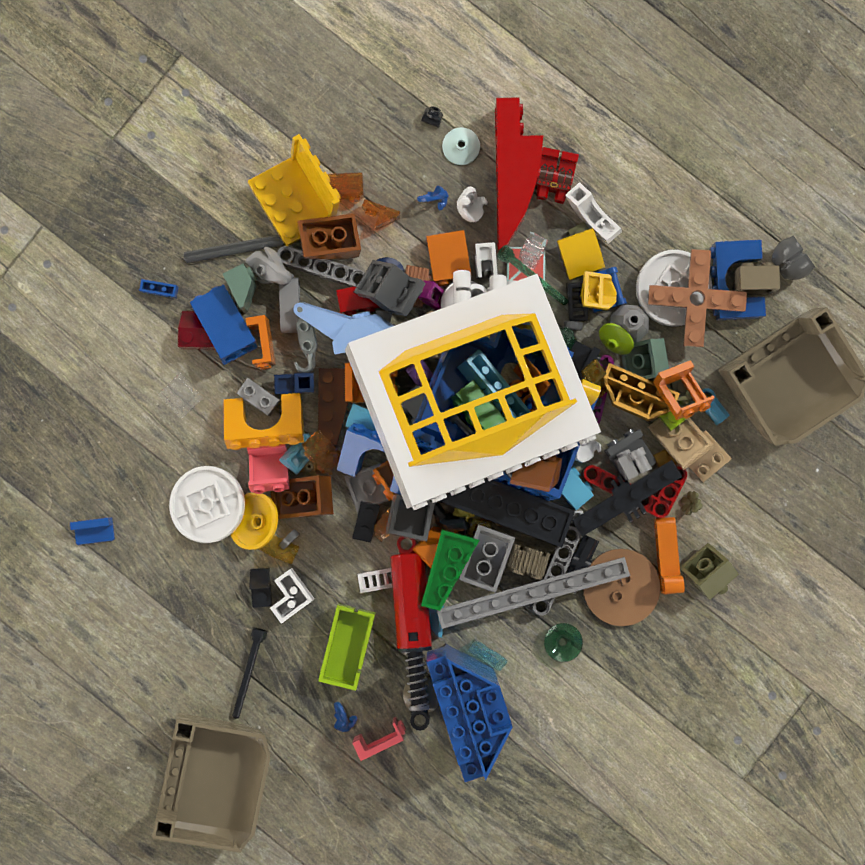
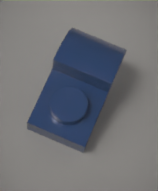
(294, 383)

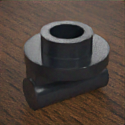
(432, 116)

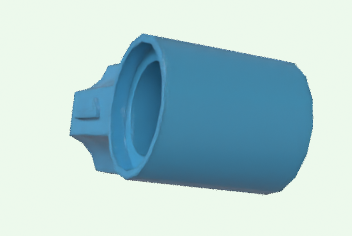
(716, 411)

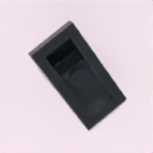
(260, 587)

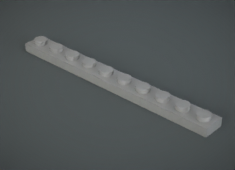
(533, 592)

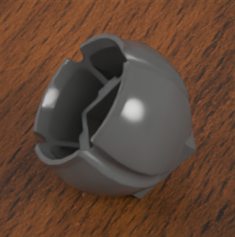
(791, 260)

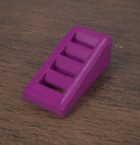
(426, 296)

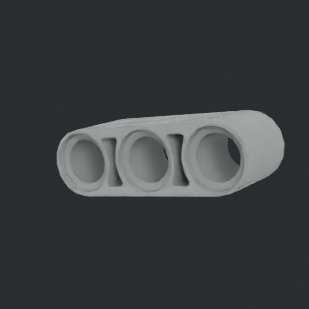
(289, 296)

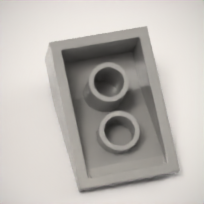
(488, 559)

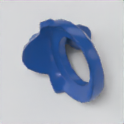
(439, 193)
(342, 721)

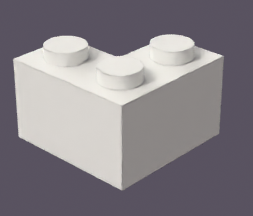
(295, 597)

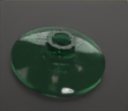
(565, 652)

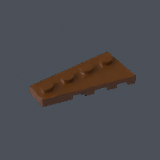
(331, 402)

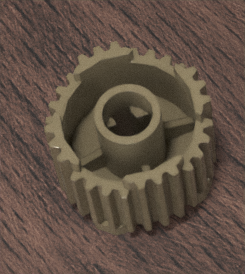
(527, 561)

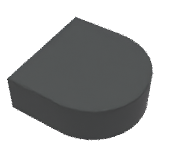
(289, 539)

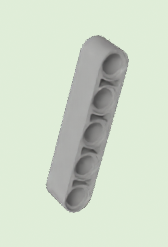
(312, 267)
(562, 563)

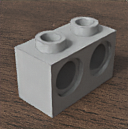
(258, 397)

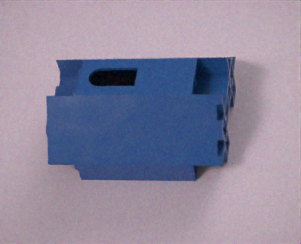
(471, 709)

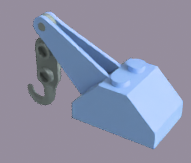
(334, 325)

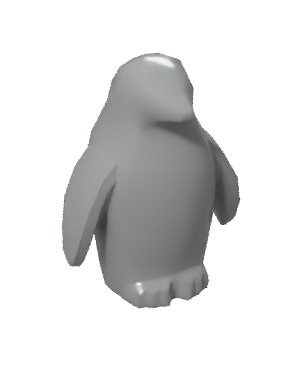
(269, 267)

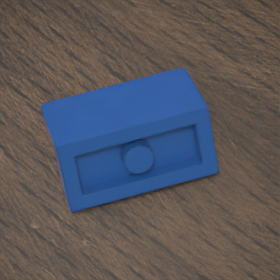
(93, 530)

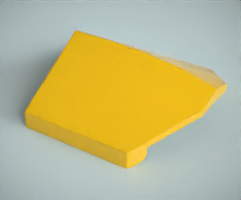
(598, 291)

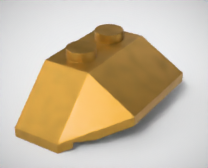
(634, 393)

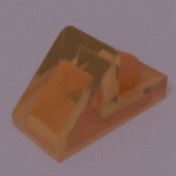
(385, 214)

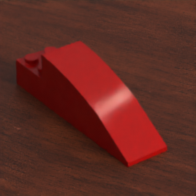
(516, 167)

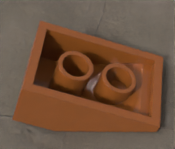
(330, 237)
(305, 498)

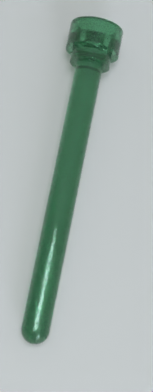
(506, 255)

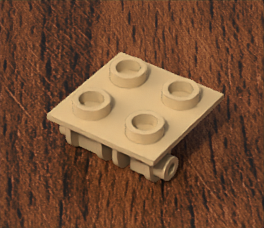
(711, 461)

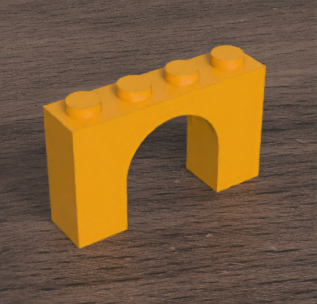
(286, 431)

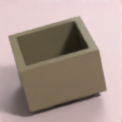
(756, 279)

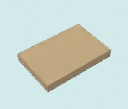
(684, 443)

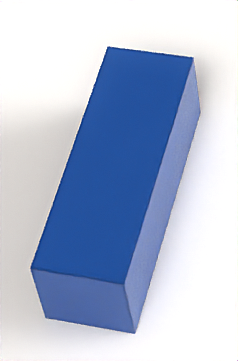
(158, 288)

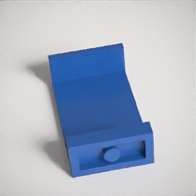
(223, 324)

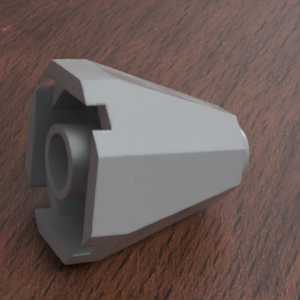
(623, 318)

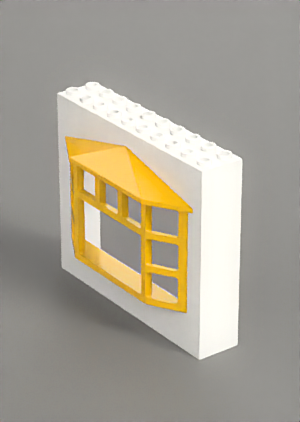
(488, 450)

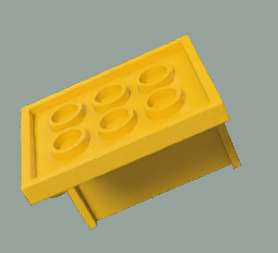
(295, 191)

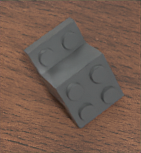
(389, 287)

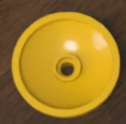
(250, 532)

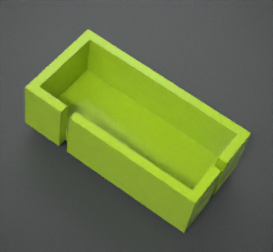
(347, 647)

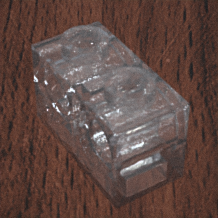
(532, 250)

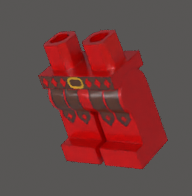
(555, 181)

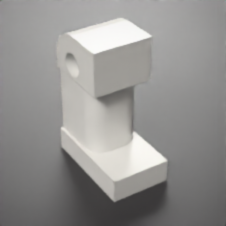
(485, 258)

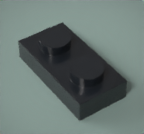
(365, 521)

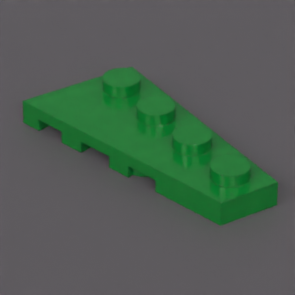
(448, 563)

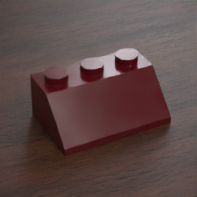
(192, 334)

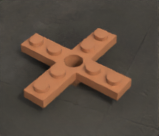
(712, 299)

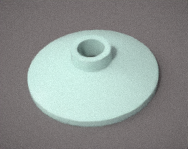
(460, 155)

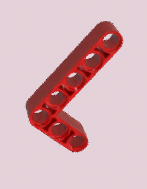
(652, 501)

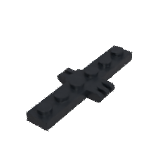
(627, 498)

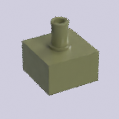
(709, 571)

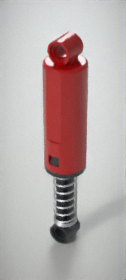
(412, 624)

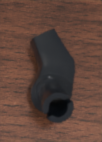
(447, 521)

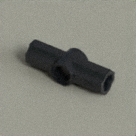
(583, 554)

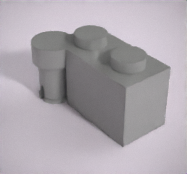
(632, 463)

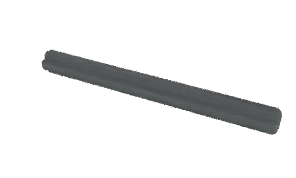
(232, 248)

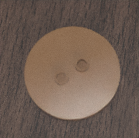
(625, 599)

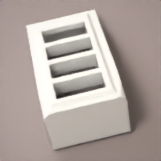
(363, 589)

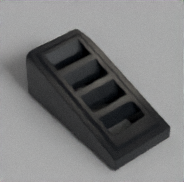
(569, 285)

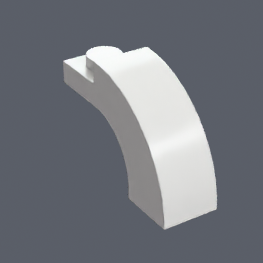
(589, 212)

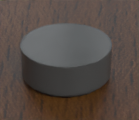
(576, 326)

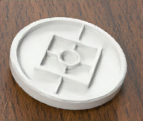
(666, 269)
(207, 504)

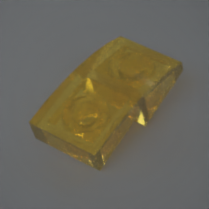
(594, 373)

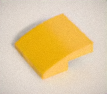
(581, 253)

